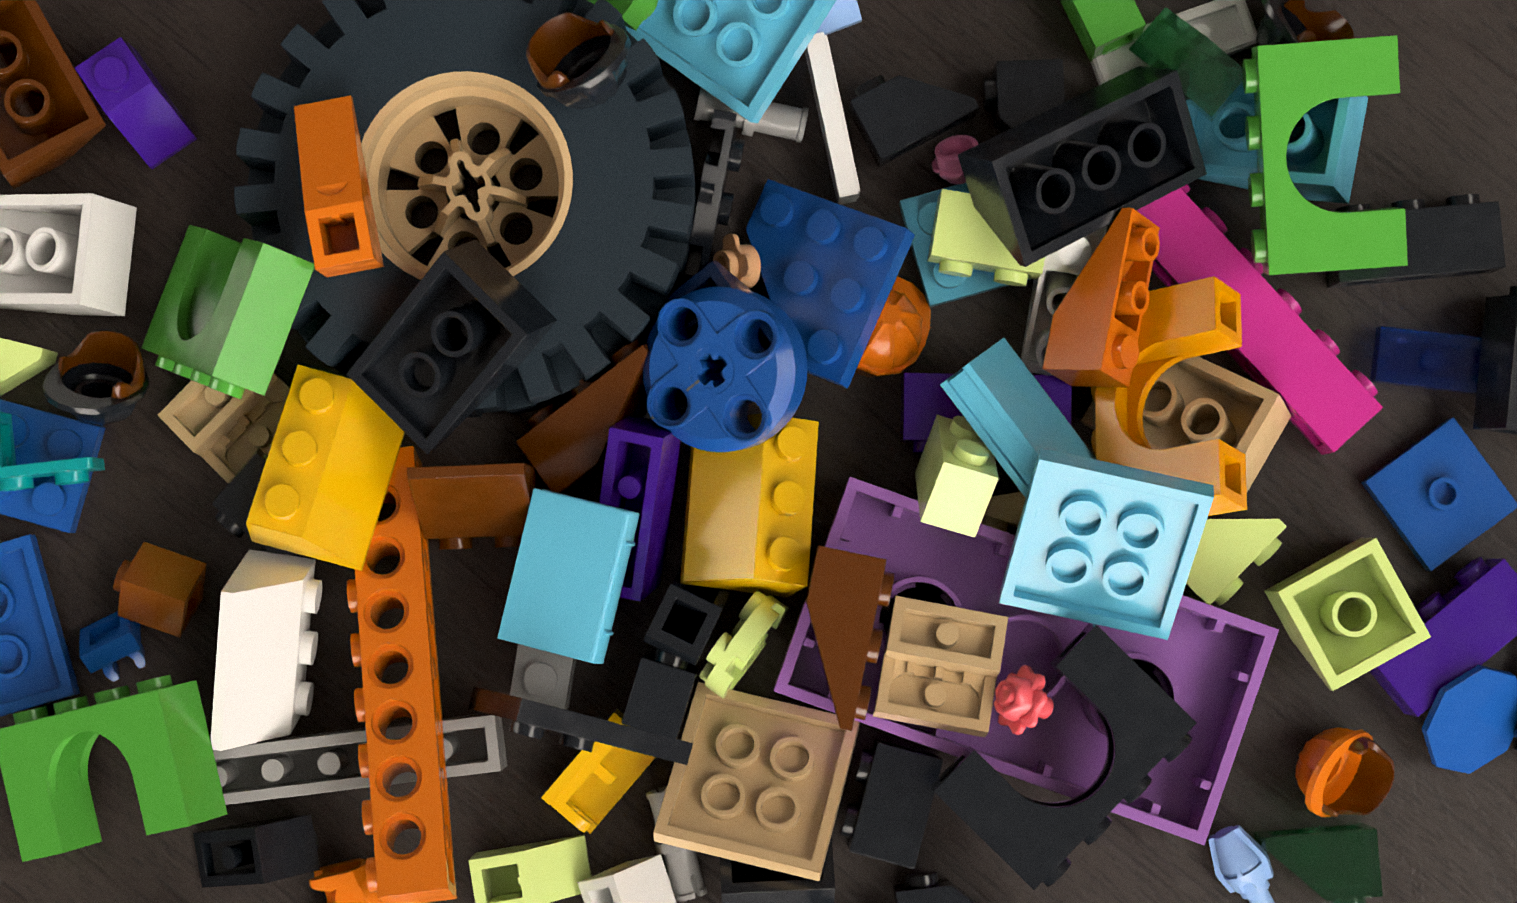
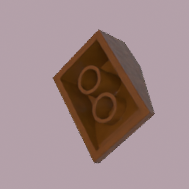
(473, 502)

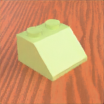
(1348, 612)

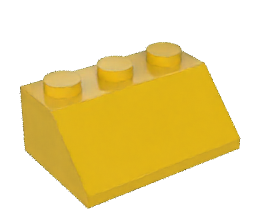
(325, 471)
(752, 513)

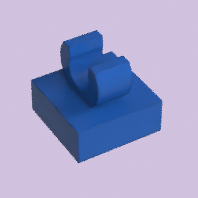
(108, 642)

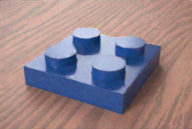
(45, 438)

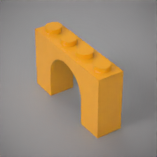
(1177, 325)

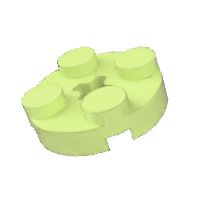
(736, 652)

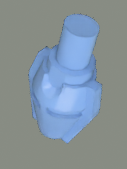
(1241, 864)

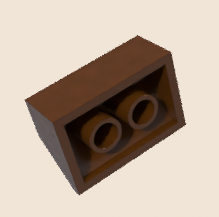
(42, 99)

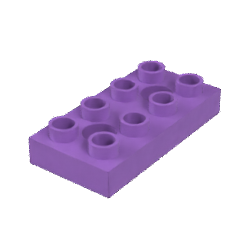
(1205, 666)

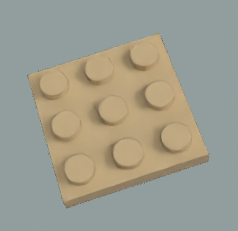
(757, 782)

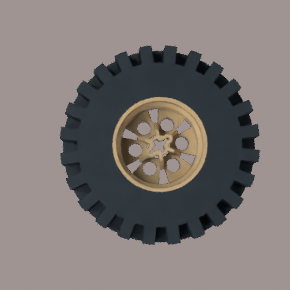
(613, 167)

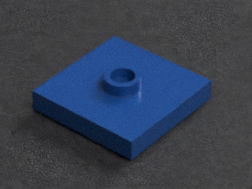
(1440, 494)

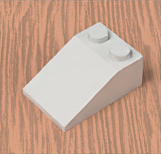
(65, 253)

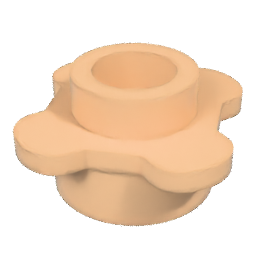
(740, 260)

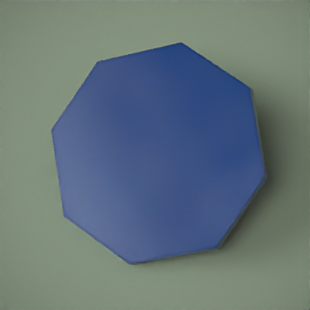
(1472, 719)

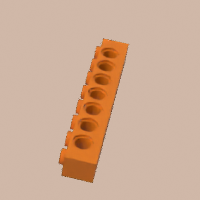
(428, 870)

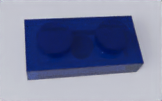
(1426, 360)

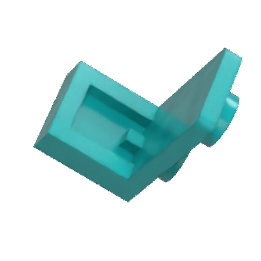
(20, 477)

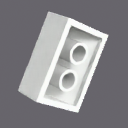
(264, 649)

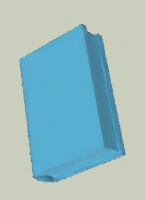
(1011, 412)
(568, 576)

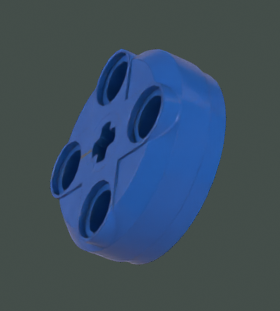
(723, 369)

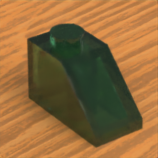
(1205, 70)
(1331, 861)

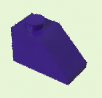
(136, 102)

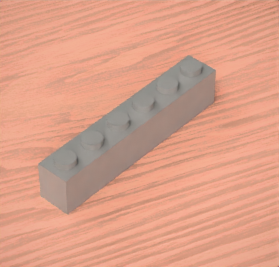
(331, 763)

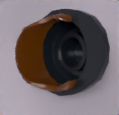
(1292, 23)
(578, 59)
(99, 379)

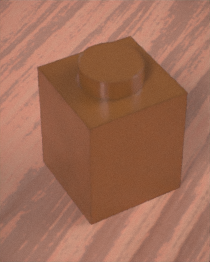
(160, 588)

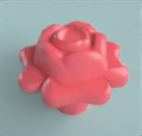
(1022, 700)

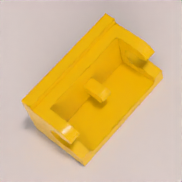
(595, 782)

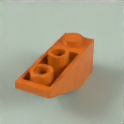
(336, 188)
(1102, 314)

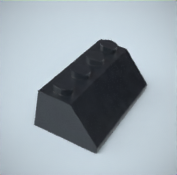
(1084, 163)

